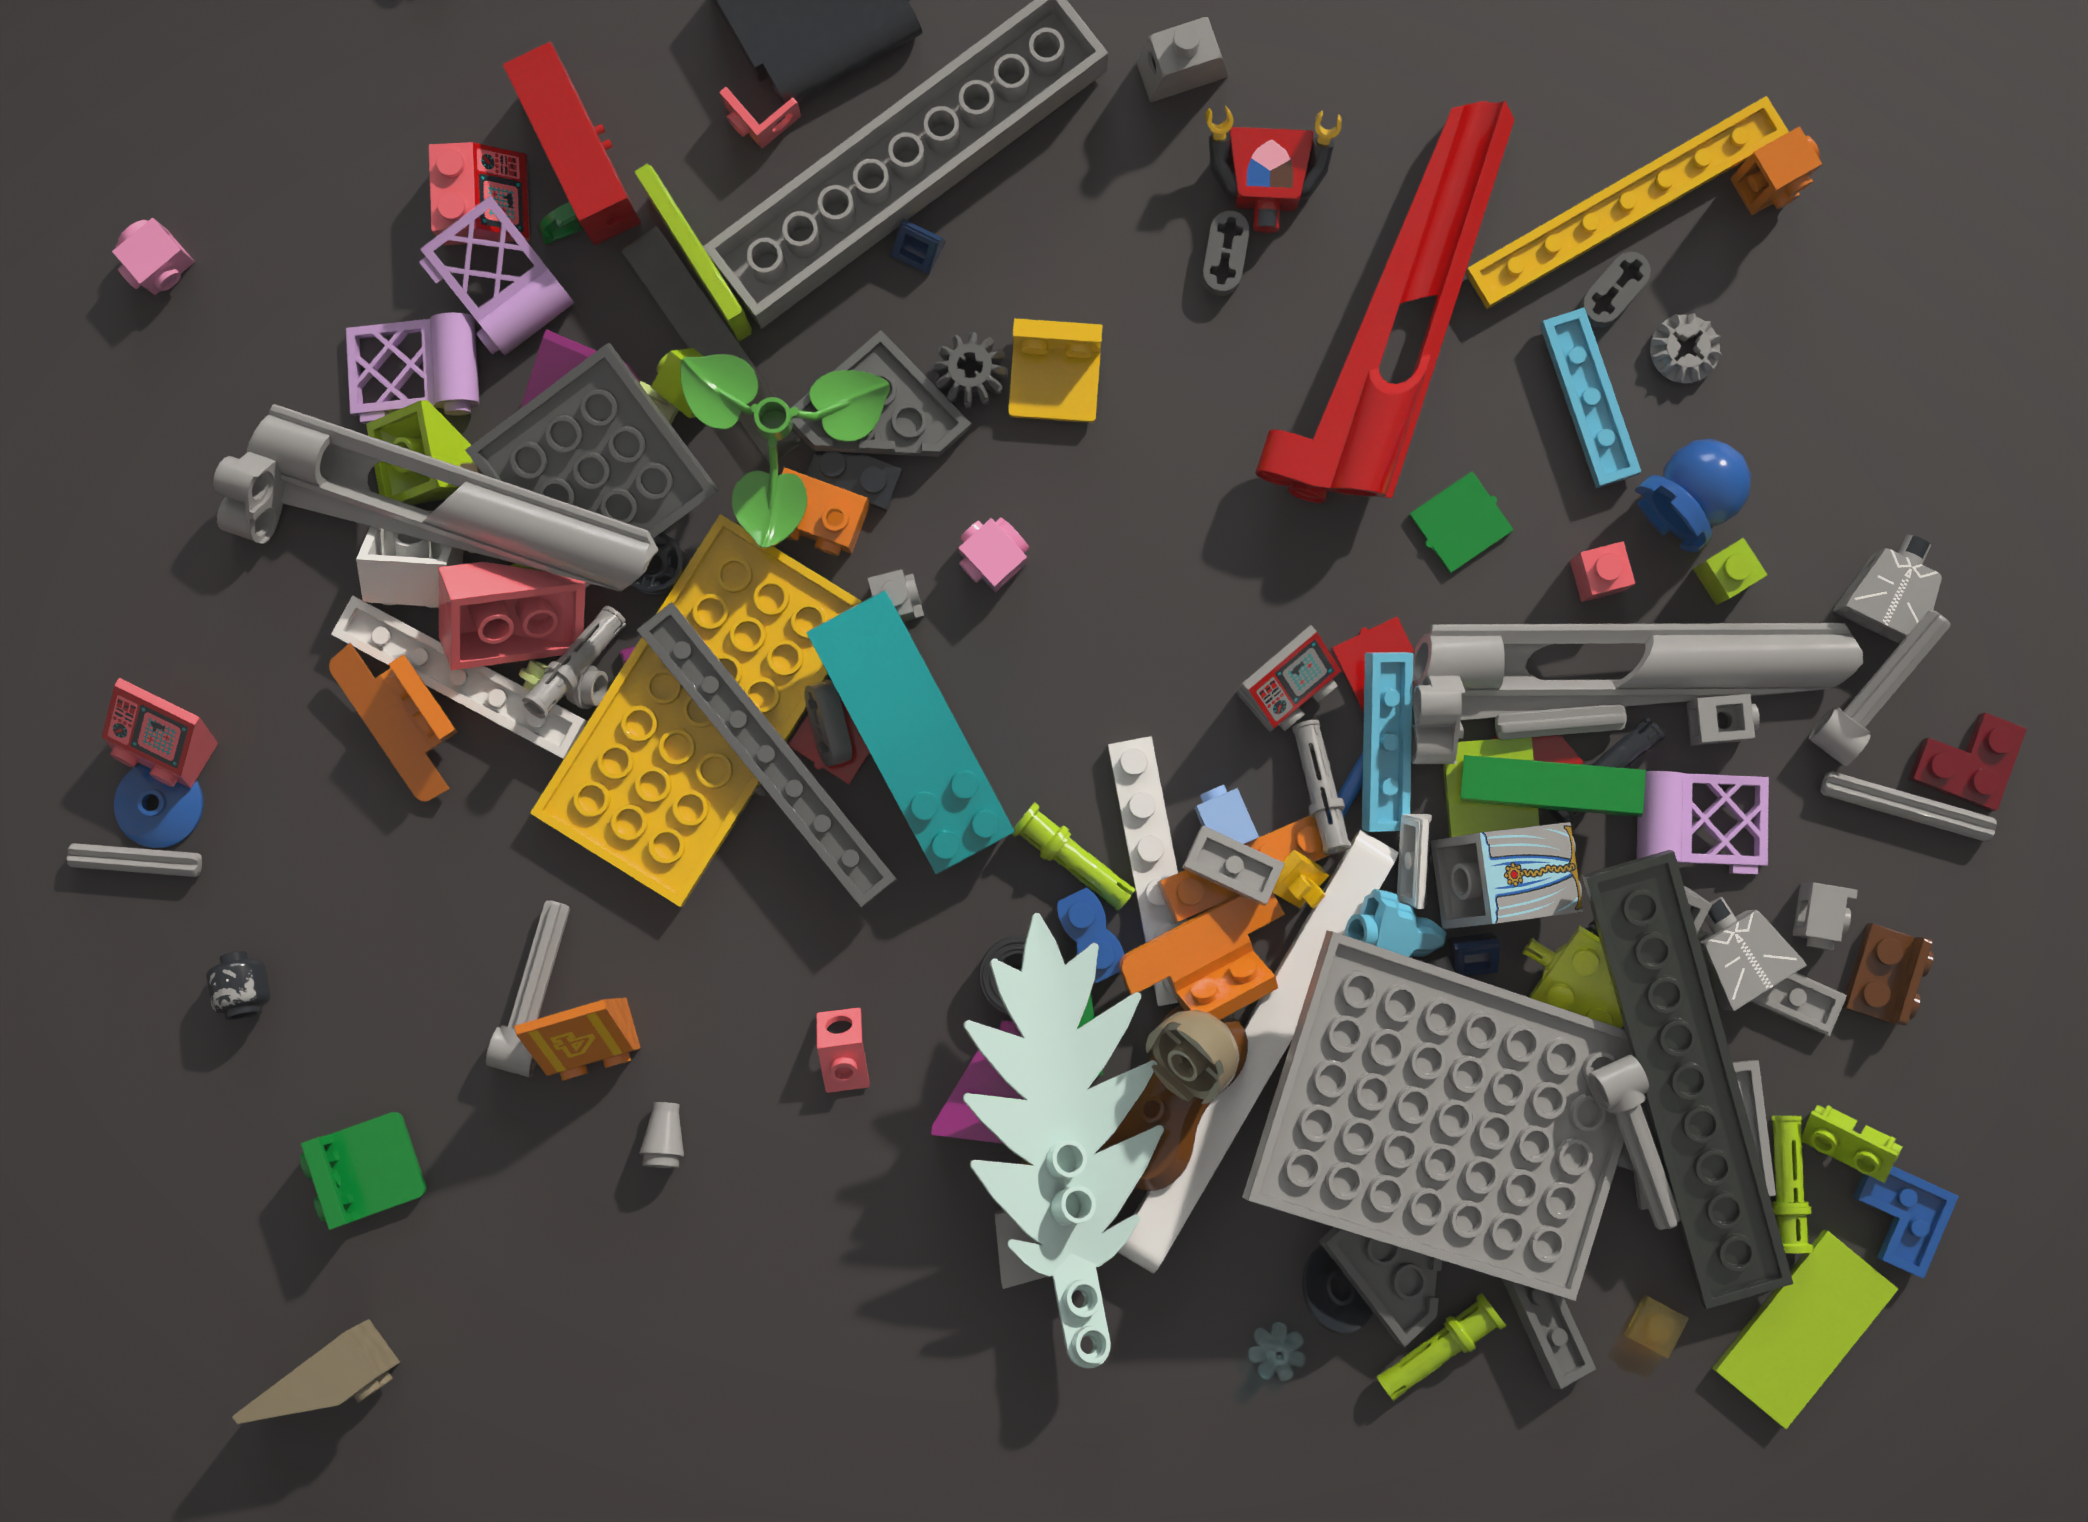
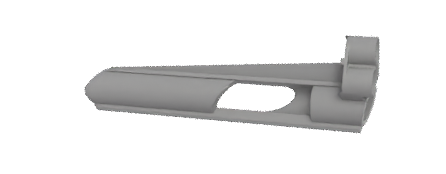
(327, 471)
(1483, 670)

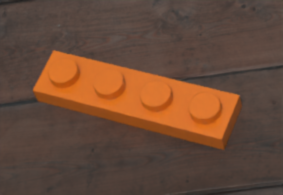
(1191, 894)

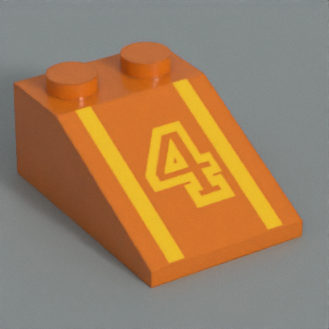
(581, 1037)

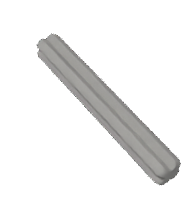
(1908, 806)

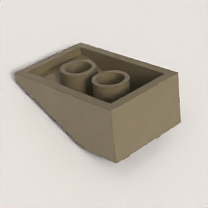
(345, 1368)

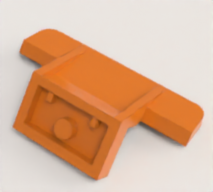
(399, 715)
(1208, 958)

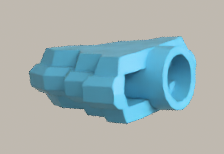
(1394, 926)

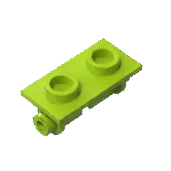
(1833, 1135)

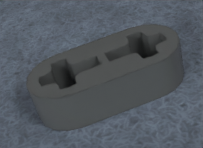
(1216, 251)
(1622, 296)
(828, 723)

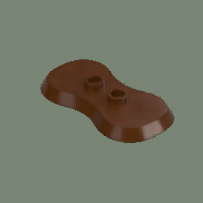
(1177, 1116)

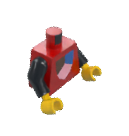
(1269, 166)

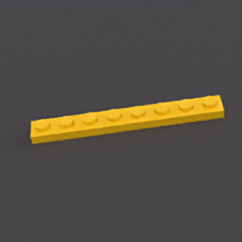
(1625, 203)

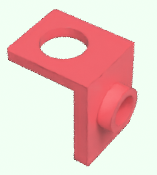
(768, 130)
(843, 1053)

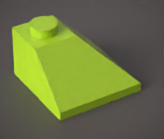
(425, 431)

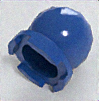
(1698, 490)

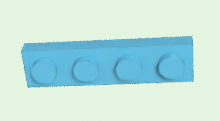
(1590, 398)
(1387, 740)

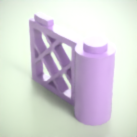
(519, 307)
(447, 360)
(1669, 823)

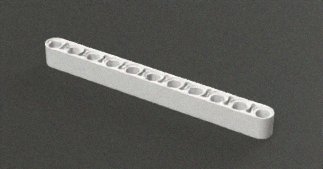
(1268, 1036)

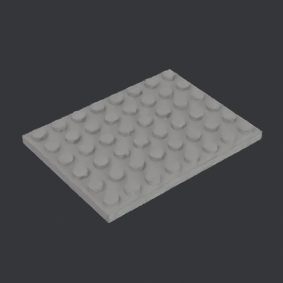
(1442, 1118)

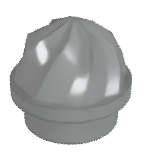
(590, 689)

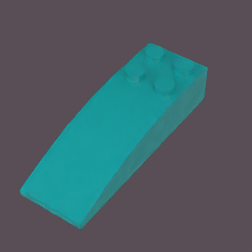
(910, 731)

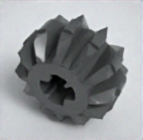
(985, 361)

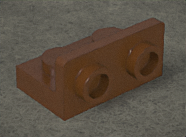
(1888, 975)

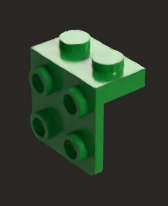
(362, 1170)

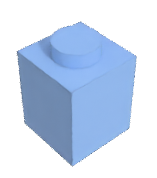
(1226, 814)

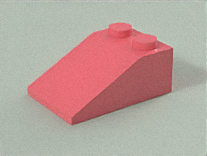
(506, 614)

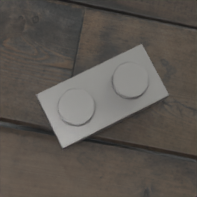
(1233, 865)

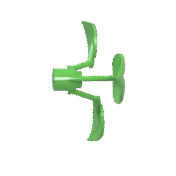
(722, 388)

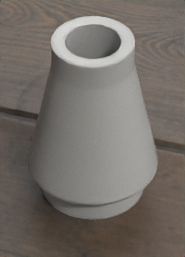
(663, 1138)

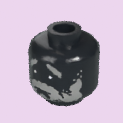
(238, 986)

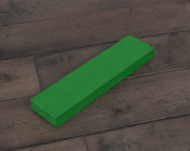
(1553, 786)

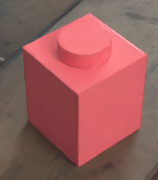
(1602, 571)

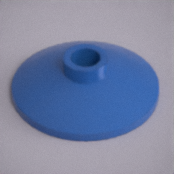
(170, 823)

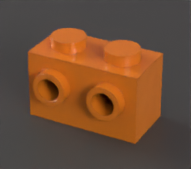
(1777, 171)
(831, 516)

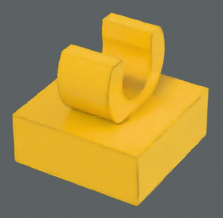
(1300, 881)

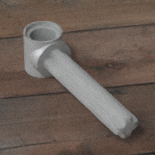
(1844, 732)
(505, 1048)
(1621, 1090)

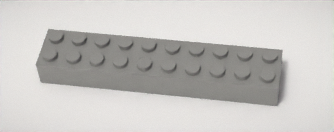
(907, 157)

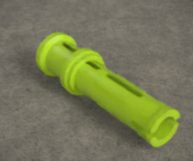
(1057, 845)
(1790, 1206)
(1457, 1335)

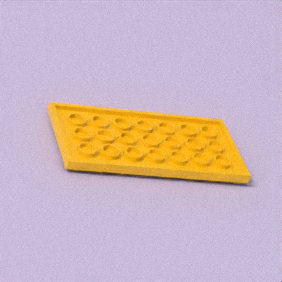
(650, 771)

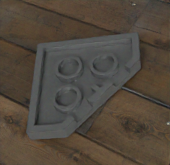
(914, 416)
(1390, 1279)

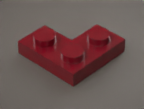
(1973, 774)

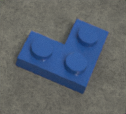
(1918, 1221)

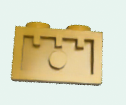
(1055, 370)

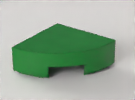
(559, 224)

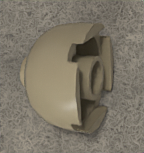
(1194, 1055)

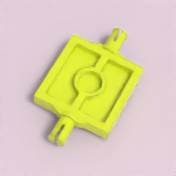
(1576, 978)

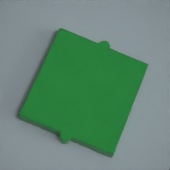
(1461, 522)

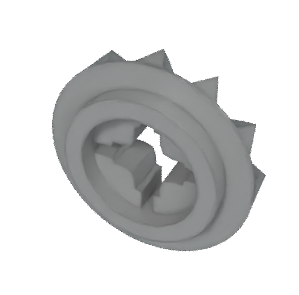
(1687, 368)

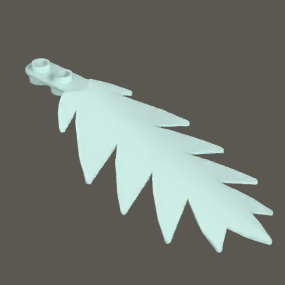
(1059, 1127)

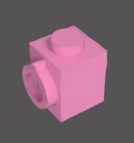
(151, 256)
(992, 552)

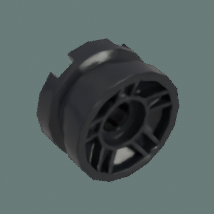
(673, 564)

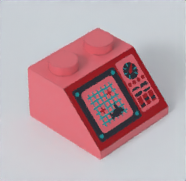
(466, 176)
(156, 735)

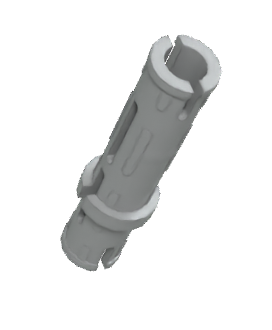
(563, 675)
(1333, 836)

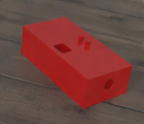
(572, 143)

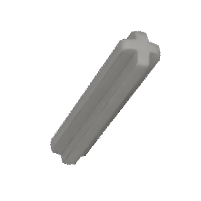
(1560, 721)
(134, 860)

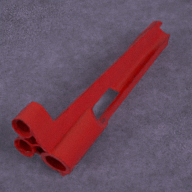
(1368, 419)

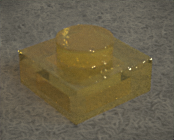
(1656, 1326)

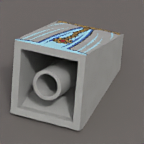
(1506, 875)

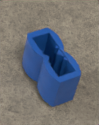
(1086, 924)

